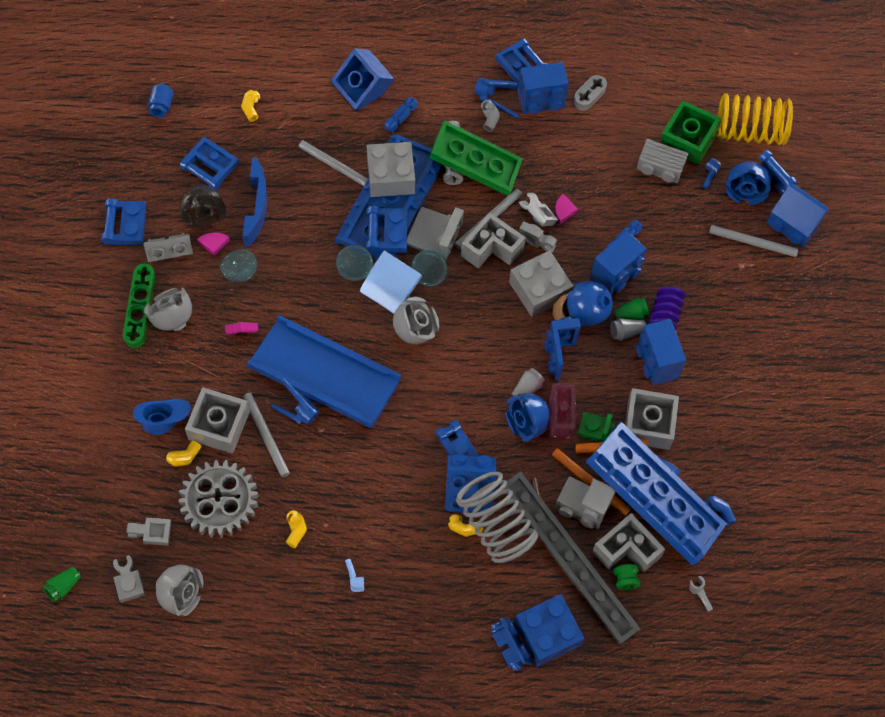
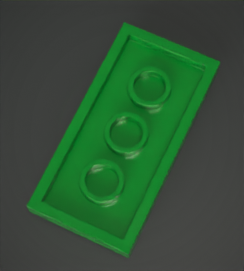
(475, 158)

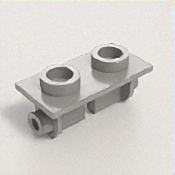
(168, 248)

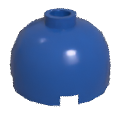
(748, 182)
(590, 303)
(527, 416)

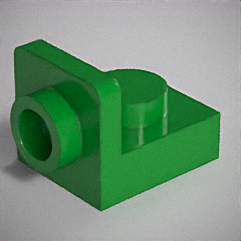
(595, 427)

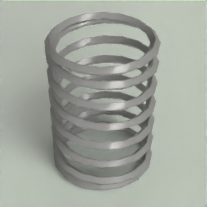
(527, 544)

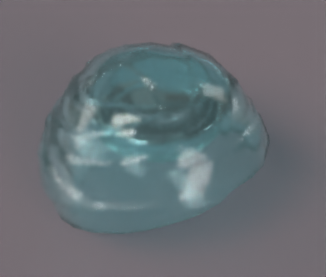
(354, 263)
(239, 265)
(431, 267)

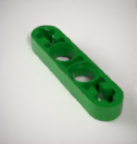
(138, 305)

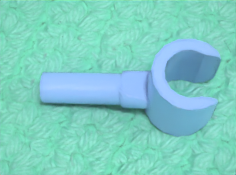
(356, 583)

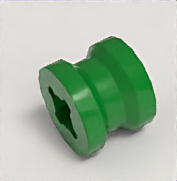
(627, 577)

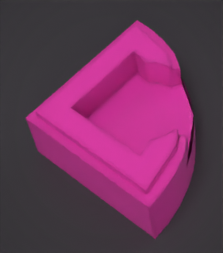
(564, 209)
(213, 242)
(241, 327)

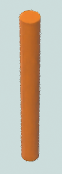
(587, 478)

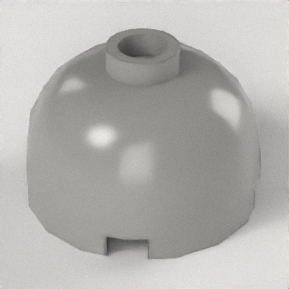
(170, 310)
(415, 321)
(178, 589)

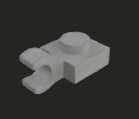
(541, 213)
(154, 531)

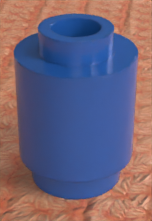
(160, 100)

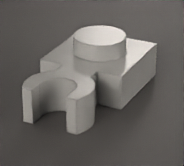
(536, 238)
(128, 583)

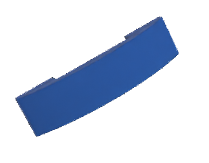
(254, 223)

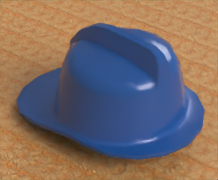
(161, 416)

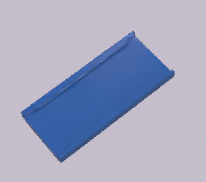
(356, 225)
(325, 371)
(656, 493)

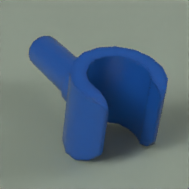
(714, 167)

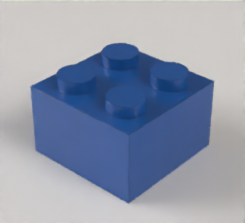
(542, 88)
(619, 263)
(661, 352)
(549, 630)

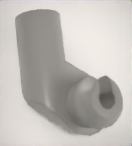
(492, 115)

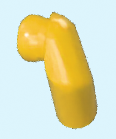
(247, 105)
(184, 457)
(297, 527)
(461, 528)

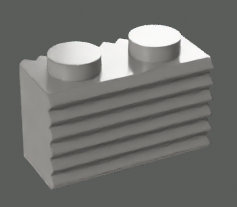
(662, 161)

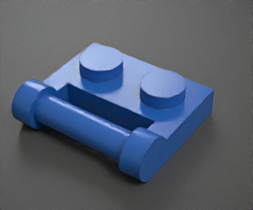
(512, 60)
(214, 158)
(777, 173)
(132, 222)
(394, 229)

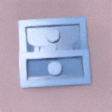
(390, 282)

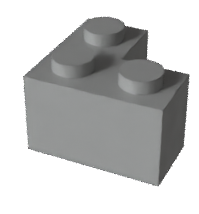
(492, 237)
(585, 502)
(628, 539)

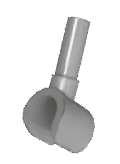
(701, 593)

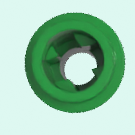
(635, 309)
(59, 585)

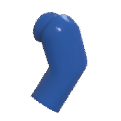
(722, 507)

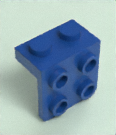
(561, 334)
(463, 470)

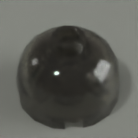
(202, 207)

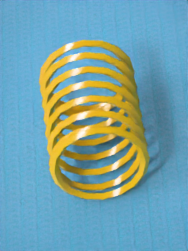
(778, 119)

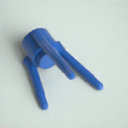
(487, 87)
(305, 410)

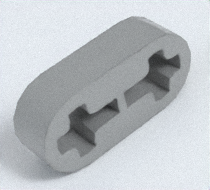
(593, 95)

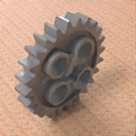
(219, 519)

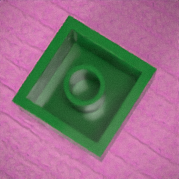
(691, 131)

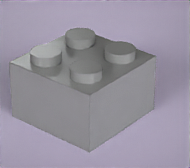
(390, 169)
(539, 283)
(652, 417)
(217, 420)

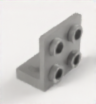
(435, 231)

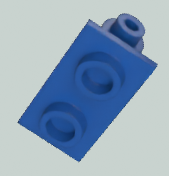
(517, 651)

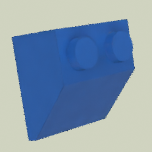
(362, 78)
(797, 215)

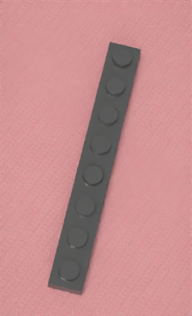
(572, 560)

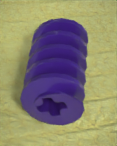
(668, 305)

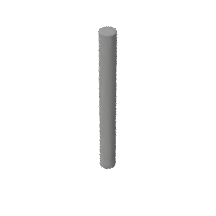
(333, 162)
(501, 207)
(755, 241)
(266, 435)

